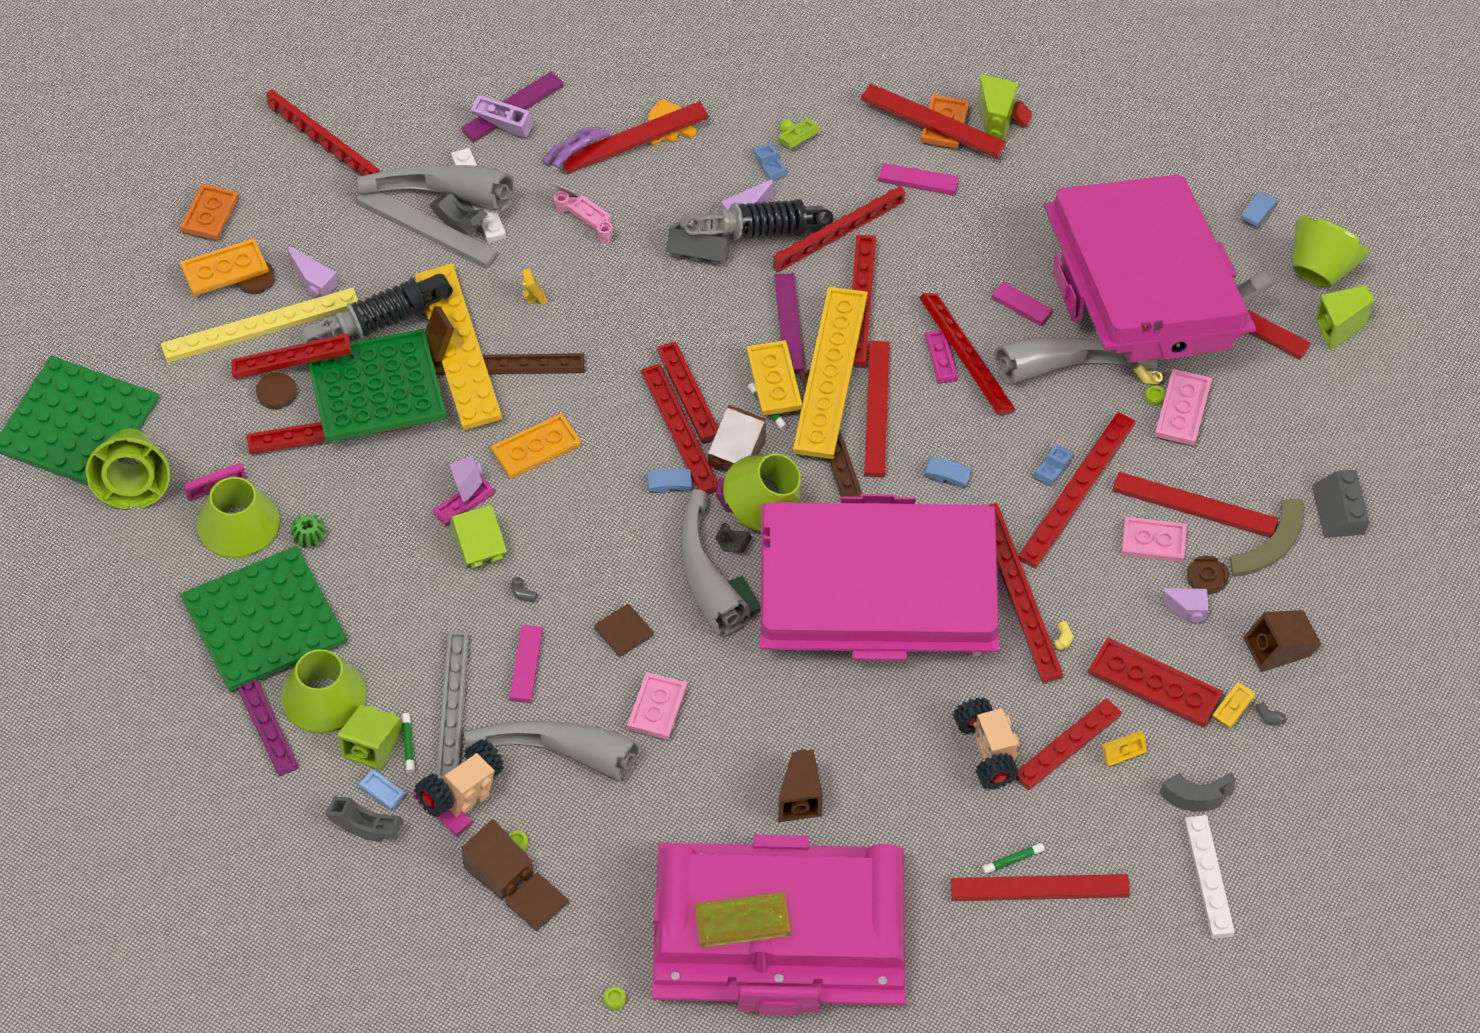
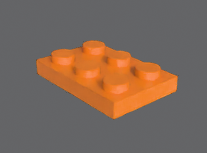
(950, 107)
(209, 212)

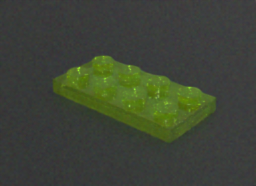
(742, 919)

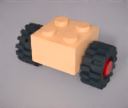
(994, 739)
(462, 785)

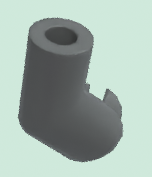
(520, 592)
(1270, 717)

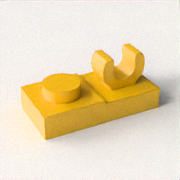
(533, 288)
(1234, 705)
(1124, 748)

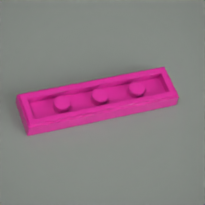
(918, 178)
(526, 663)

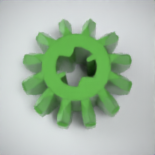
(308, 530)

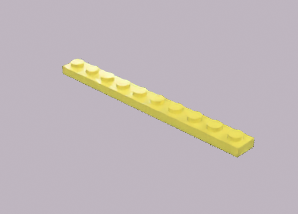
(258, 325)

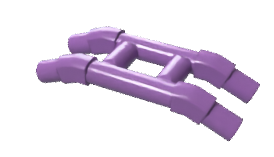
(573, 144)

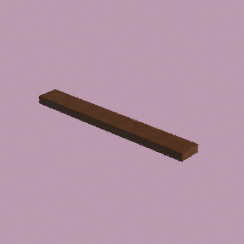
(529, 364)
(841, 464)

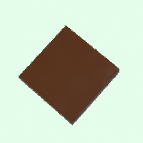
(438, 333)
(623, 630)
(536, 901)

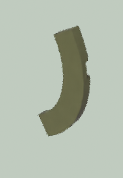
(1276, 546)

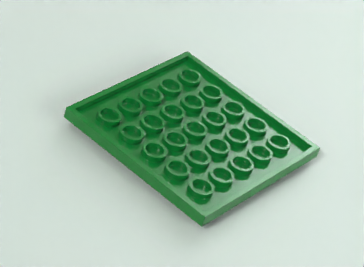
(377, 387)
(70, 415)
(262, 618)

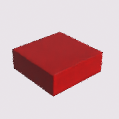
(1021, 114)

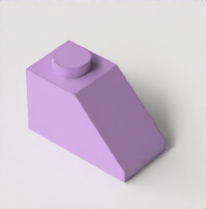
(467, 476)
(1187, 603)

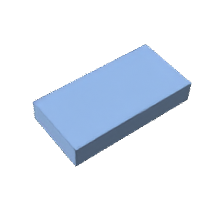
(382, 790)

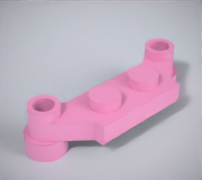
(587, 212)

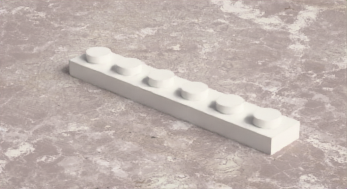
(491, 225)
(1209, 877)

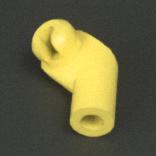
(1148, 377)
(1066, 636)

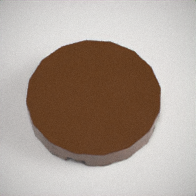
(259, 283)
(276, 390)
(1207, 574)

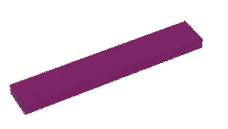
(523, 99)
(789, 318)
(268, 728)

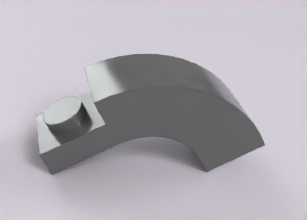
(457, 215)
(1197, 797)
(361, 822)

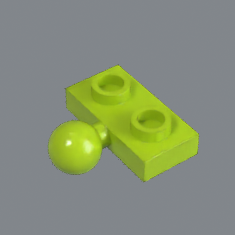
(795, 134)

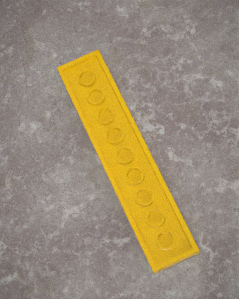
(463, 358)
(830, 373)

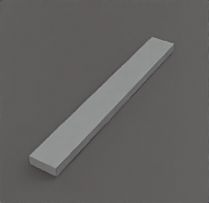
(428, 227)
(452, 702)

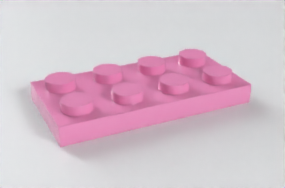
(1183, 407)

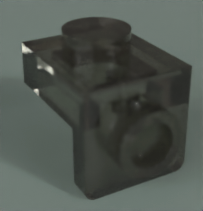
(732, 540)

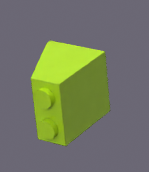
(996, 104)
(1343, 314)
(478, 537)
(369, 736)

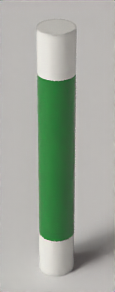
(776, 417)
(408, 746)
(1013, 858)

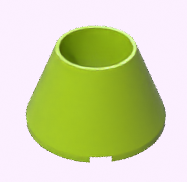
(1324, 251)
(127, 484)
(747, 492)
(241, 532)
(322, 708)

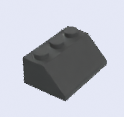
(698, 246)
(1341, 504)

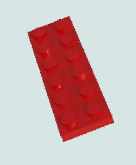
(1155, 682)

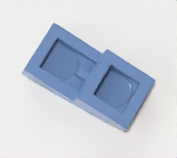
(769, 161)
(1258, 209)
(1054, 465)
(943, 469)
(667, 479)

